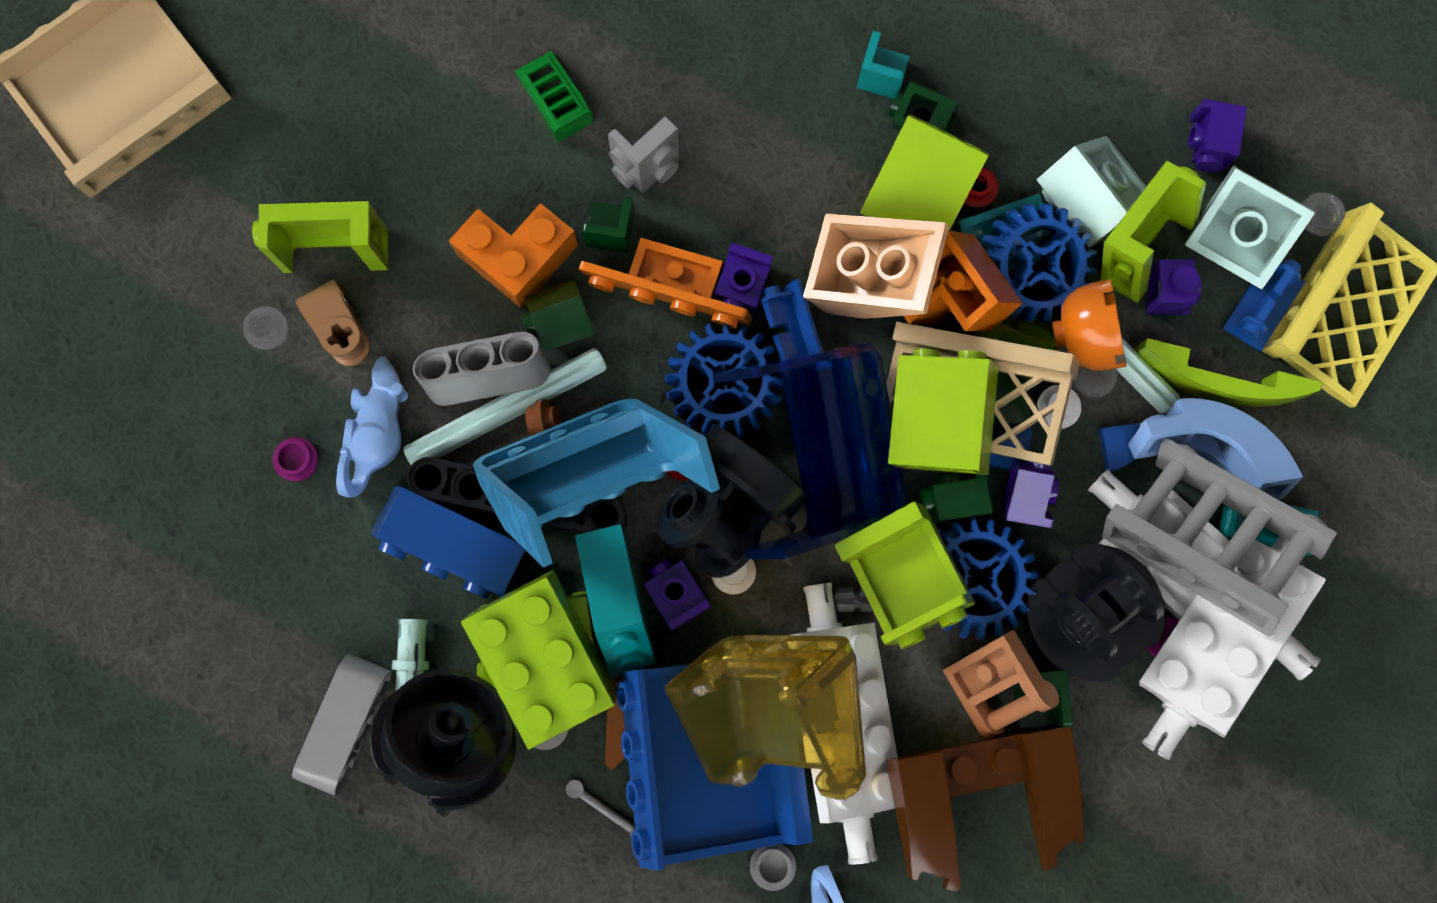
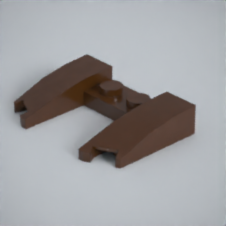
(927, 780)

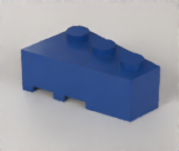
(447, 543)

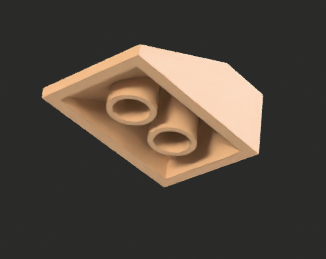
(875, 266)

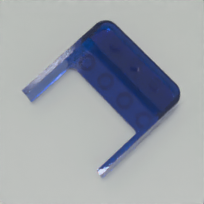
(840, 442)

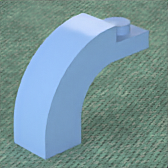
(1225, 439)

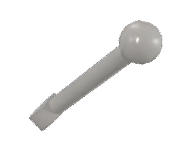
(575, 789)

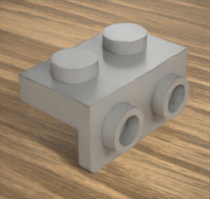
(649, 159)

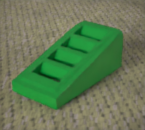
(569, 122)

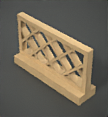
(1011, 359)

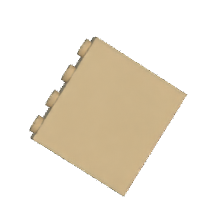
(109, 87)

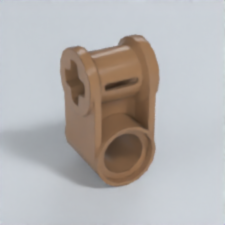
(333, 319)

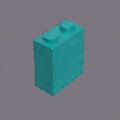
(615, 600)

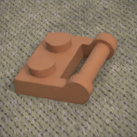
(993, 671)

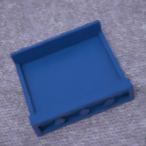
(674, 803)

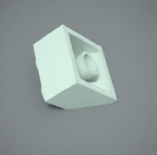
(1093, 186)
(1248, 227)

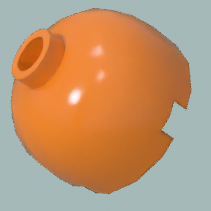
(1091, 327)

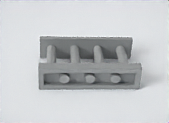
(1216, 578)

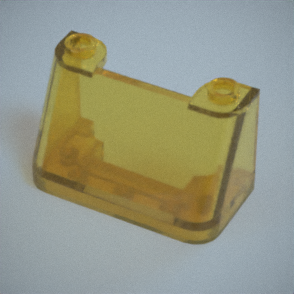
(777, 705)

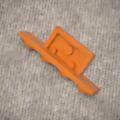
(673, 277)

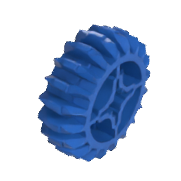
(1063, 240)
(738, 393)
(991, 594)

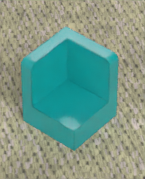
(882, 69)

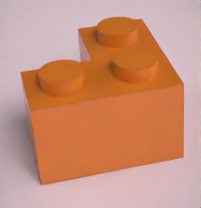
(519, 261)
(968, 287)

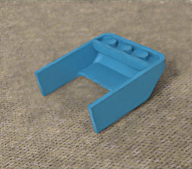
(586, 462)

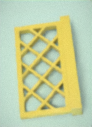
(1329, 277)

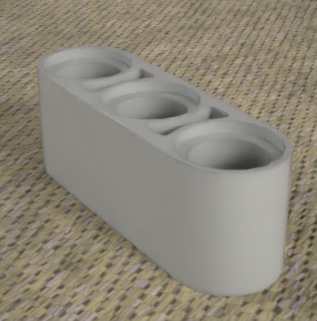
(482, 368)
(339, 724)

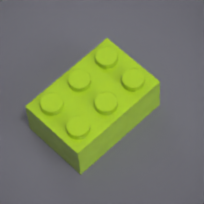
(540, 659)

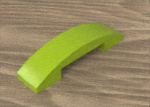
(1172, 361)

